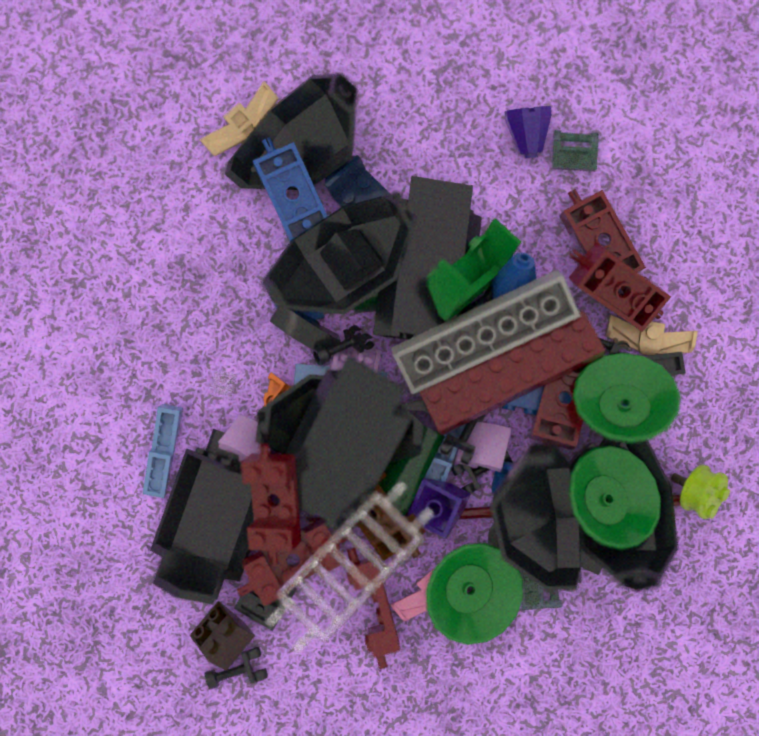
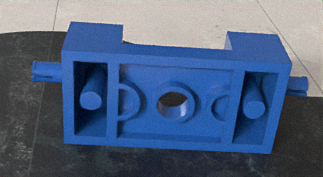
(282, 170)

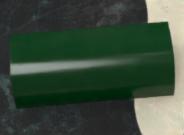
(411, 470)

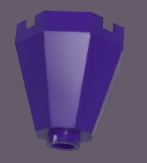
(529, 128)

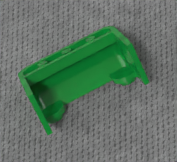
(472, 274)

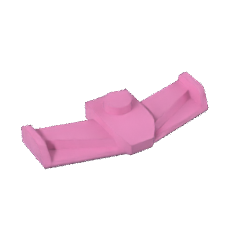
(414, 603)

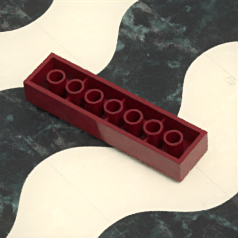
(512, 374)

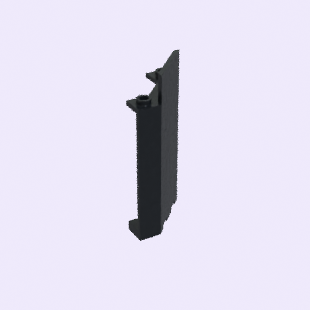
(440, 232)
(346, 440)

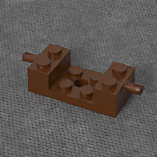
(390, 527)

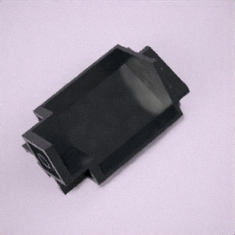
(204, 525)

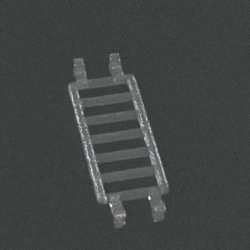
(370, 587)

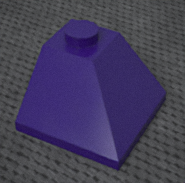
(444, 500)

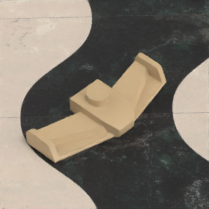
(240, 121)
(653, 339)

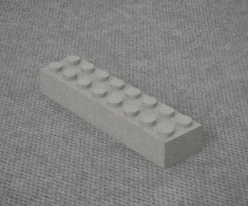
(485, 331)

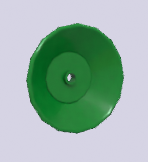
(632, 381)
(630, 493)
(487, 608)

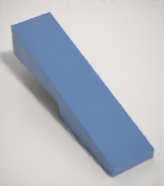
(162, 450)

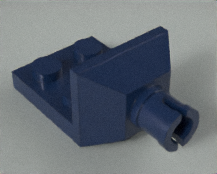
(353, 183)

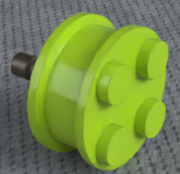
(703, 491)

